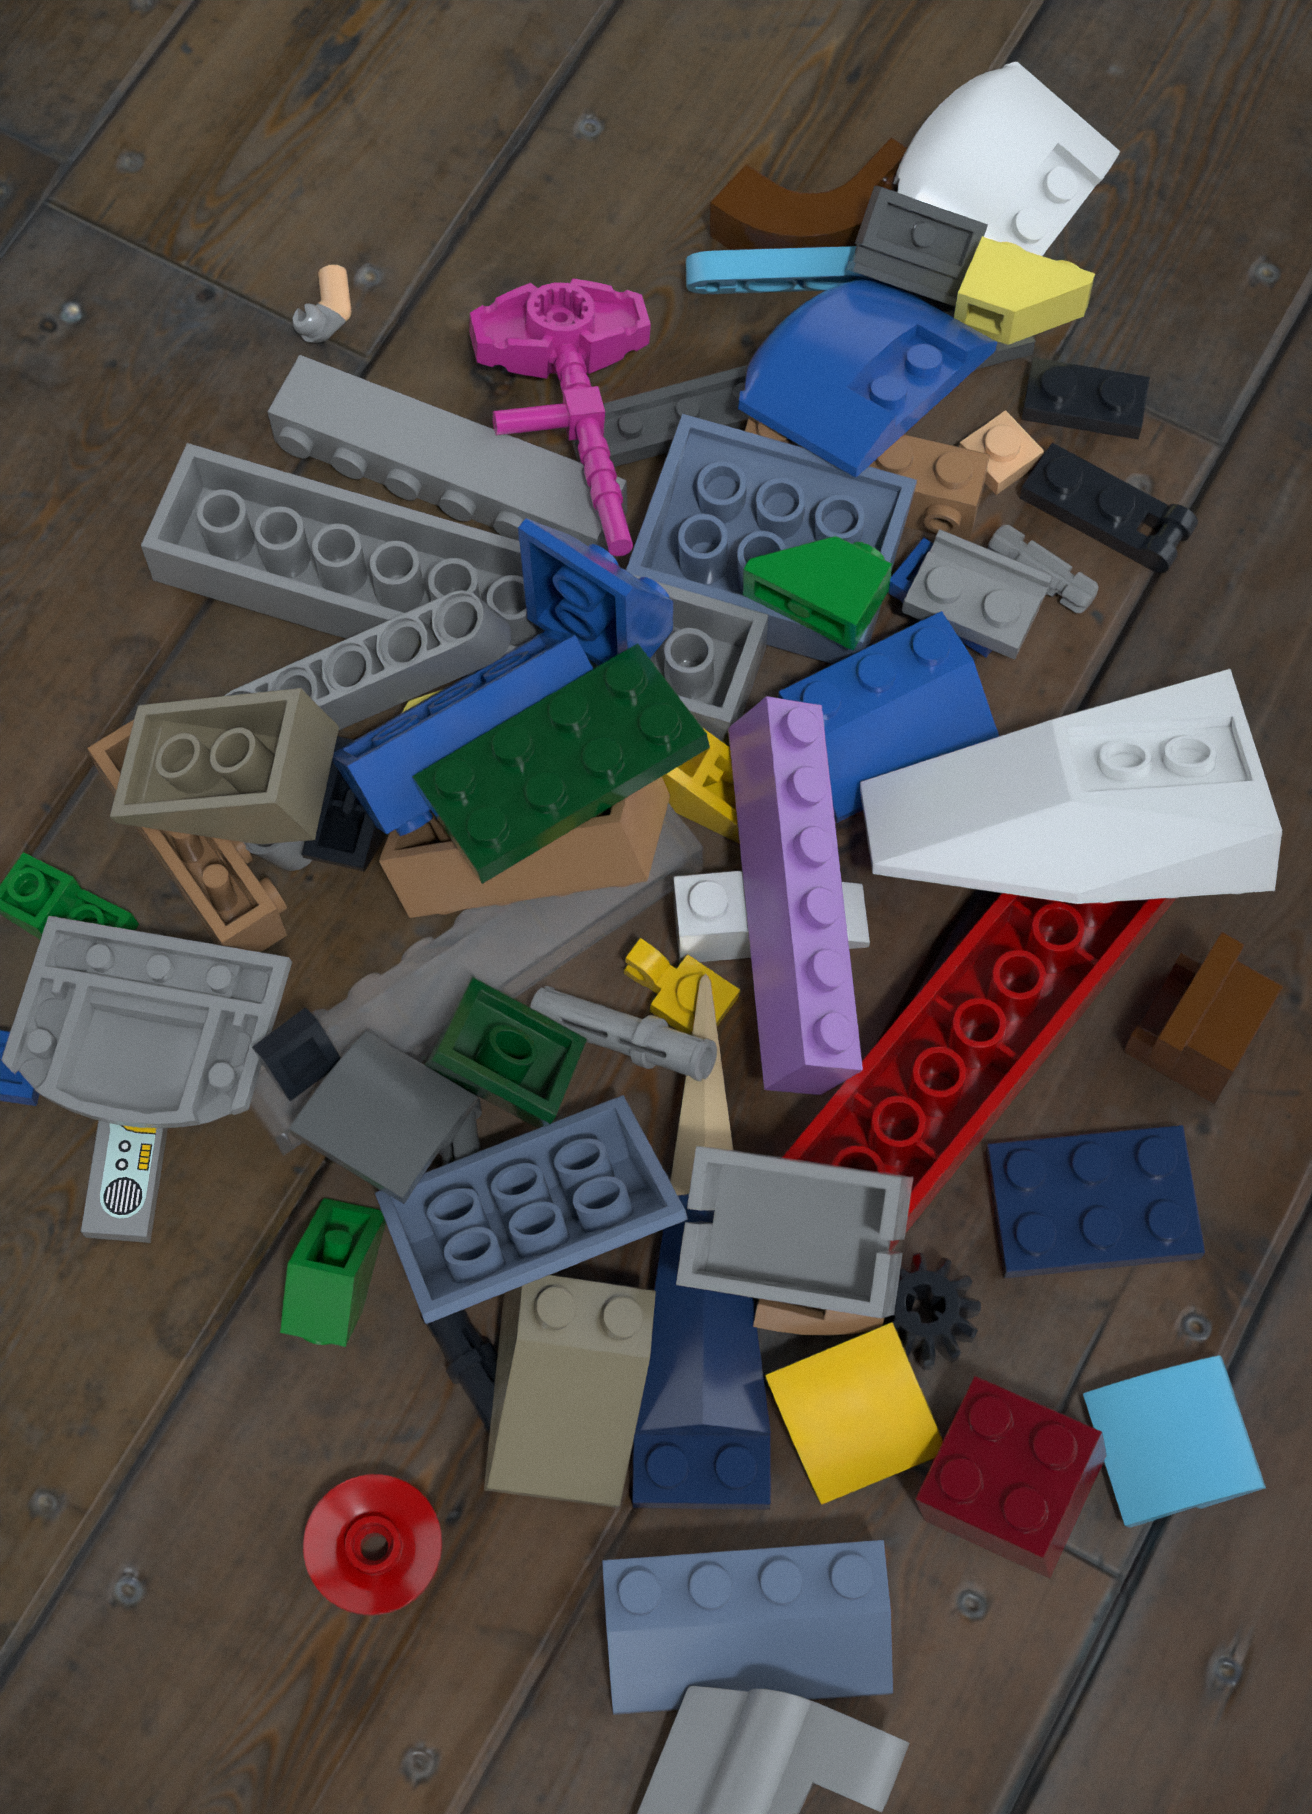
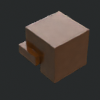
(1204, 1019)

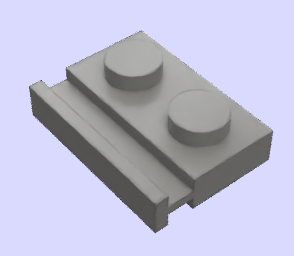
(979, 592)

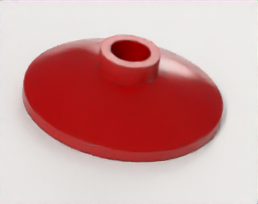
(352, 1515)

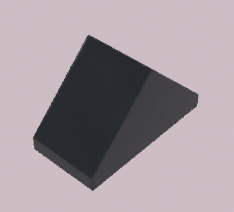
(344, 828)

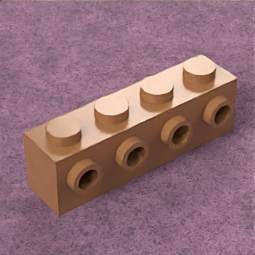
(946, 476)
(205, 869)

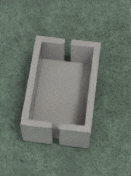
(795, 1231)

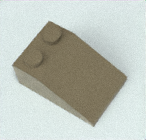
(228, 767)
(568, 1389)

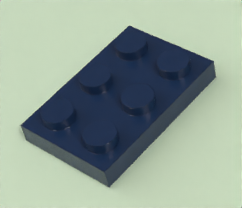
(1094, 1201)

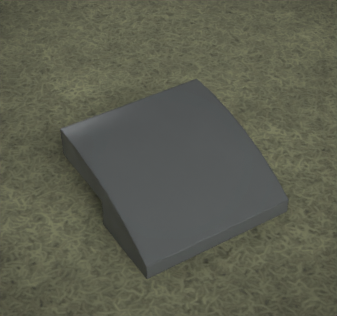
(383, 1116)

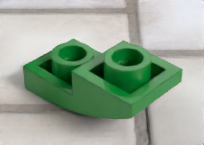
(39, 890)

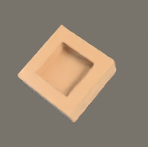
(1010, 450)

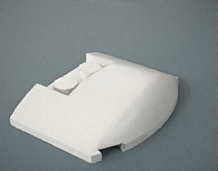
(1006, 158)

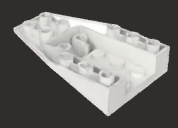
(1090, 805)

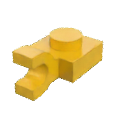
(677, 987)

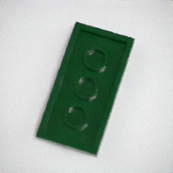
(560, 762)

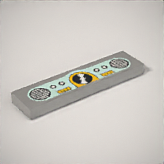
(124, 1183)

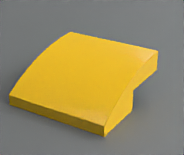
(856, 1413)

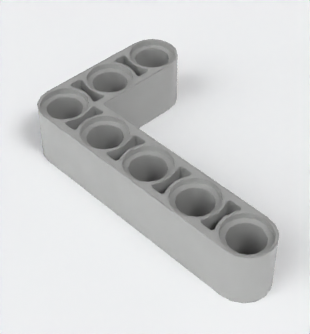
(390, 672)

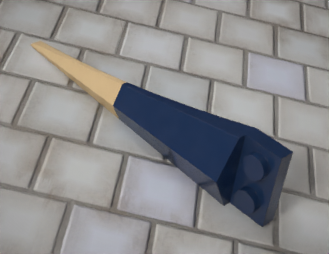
(704, 1394)

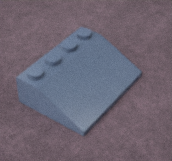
(749, 496)
(529, 1208)

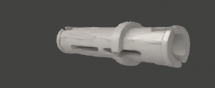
(645, 1040)

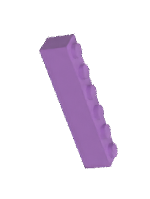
(794, 898)

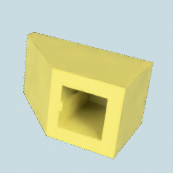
(1020, 293)

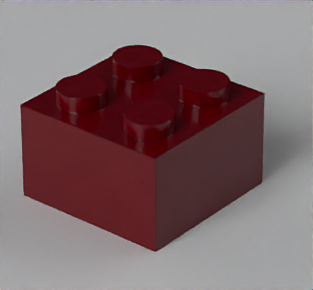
(1012, 1476)

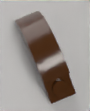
(763, 215)

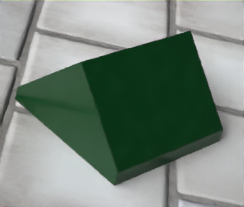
(507, 1054)

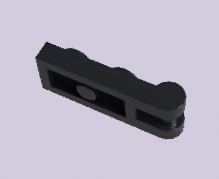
(1108, 508)

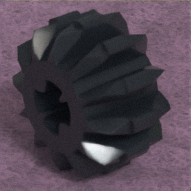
(940, 1297)

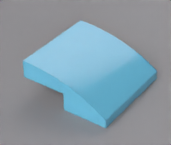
(1174, 1440)

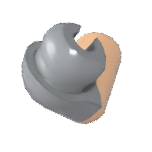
(331, 312)

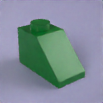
(822, 586)
(331, 1273)

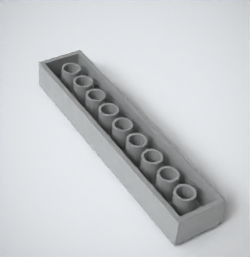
(361, 561)

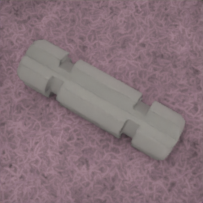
(1076, 590)

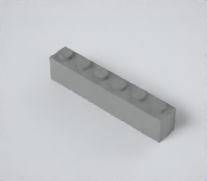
(431, 454)

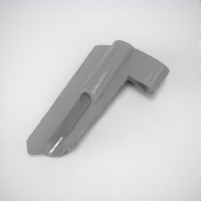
(765, 1753)

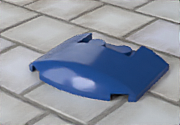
(858, 370)

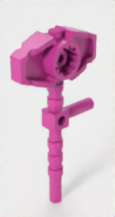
(567, 334)

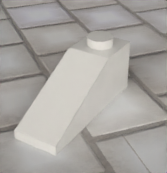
(714, 916)

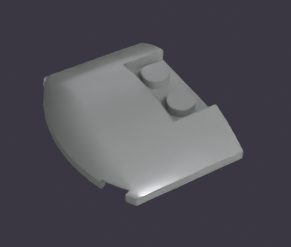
(143, 1024)

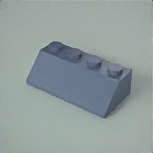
(749, 1620)

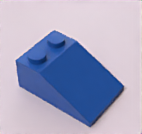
(589, 595)

